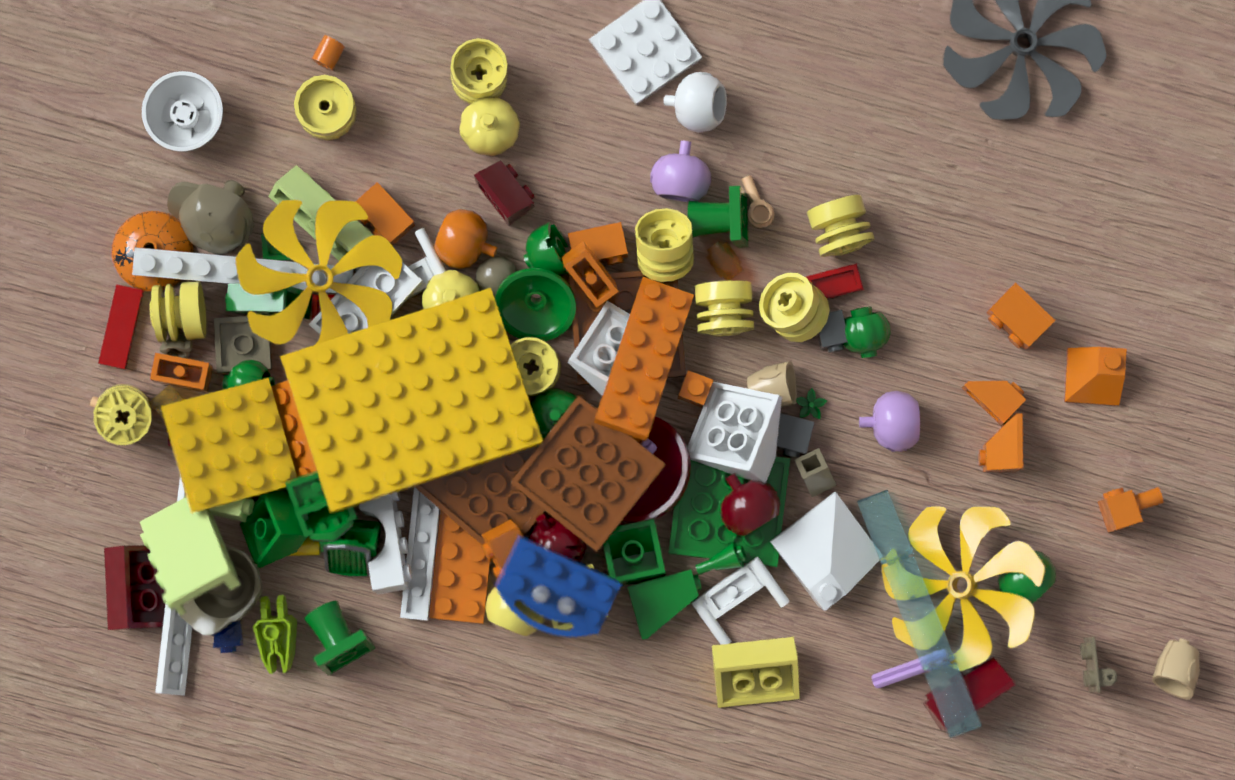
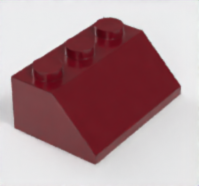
(132, 589)
(983, 684)

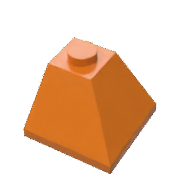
(1095, 375)
(1005, 448)

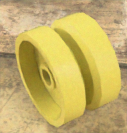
(317, 93)
(794, 307)

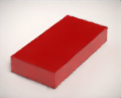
(838, 281)

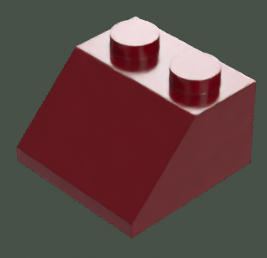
(504, 191)

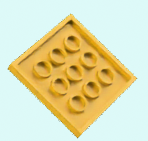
(229, 445)

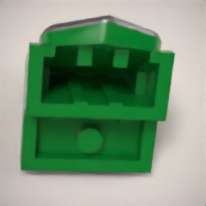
(313, 510)
(352, 550)

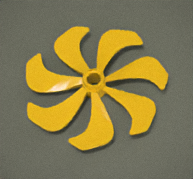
(281, 234)
(1013, 558)

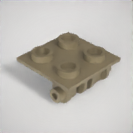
(1093, 676)

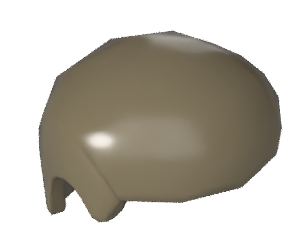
(493, 272)

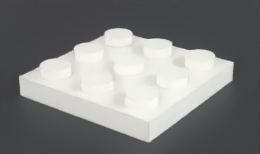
(645, 49)

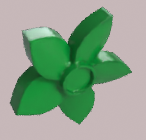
(810, 404)

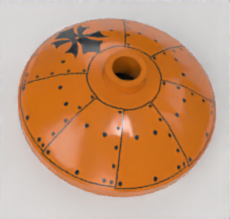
(141, 230)

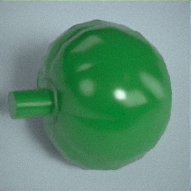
(550, 407)
(1022, 585)

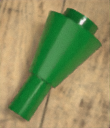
(727, 558)

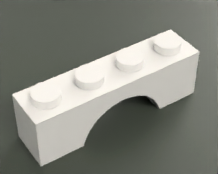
(389, 568)

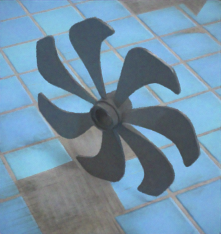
(1016, 98)

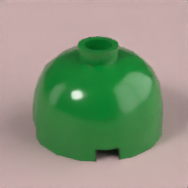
(546, 249)

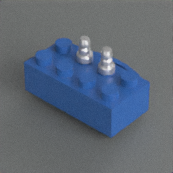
(556, 588)

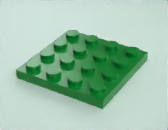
(698, 522)

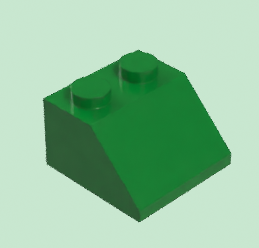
(272, 529)
(634, 553)

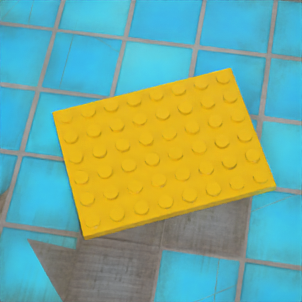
(411, 400)

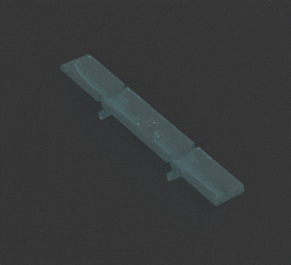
(919, 614)

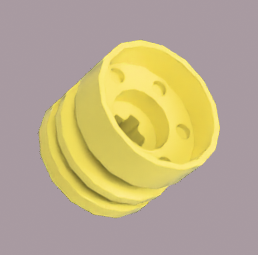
(478, 56)
(840, 225)
(664, 245)
(724, 307)
(178, 311)
(545, 358)
(123, 398)

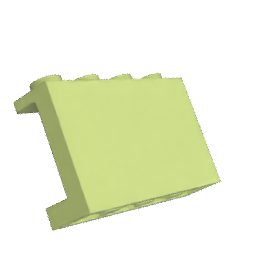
(186, 553)

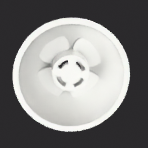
(176, 98)

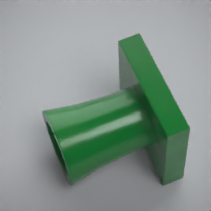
(722, 217)
(339, 643)

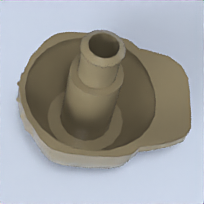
(211, 215)
(220, 605)

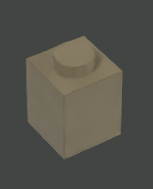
(815, 472)

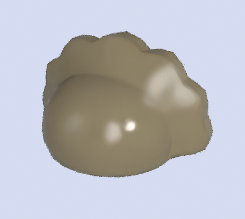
(178, 348)

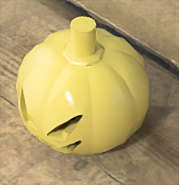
(489, 126)
(447, 287)
(501, 614)

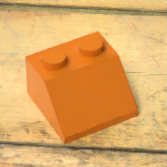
(1019, 317)

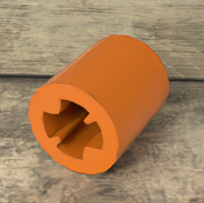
(328, 52)

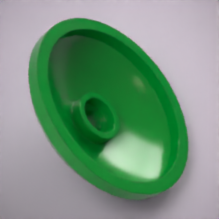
(531, 316)

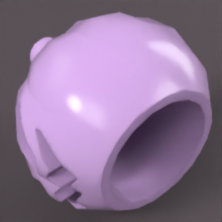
(680, 176)
(894, 421)

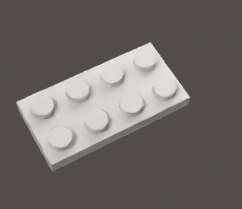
(375, 277)

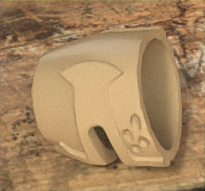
(776, 380)
(1178, 669)

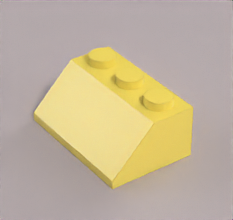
(756, 672)

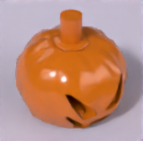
(463, 239)

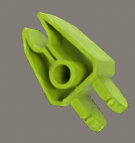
(276, 635)

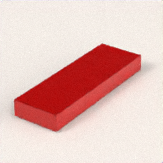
(121, 327)

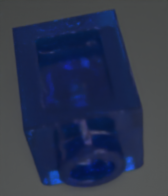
(229, 638)

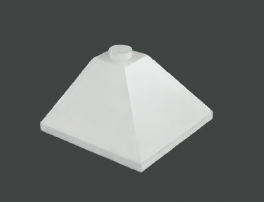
(599, 346)
(737, 431)
(827, 551)

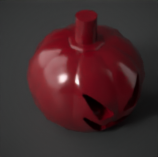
(748, 505)
(557, 537)

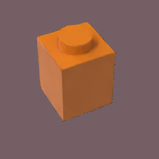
(695, 389)

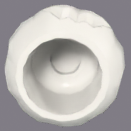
(699, 102)

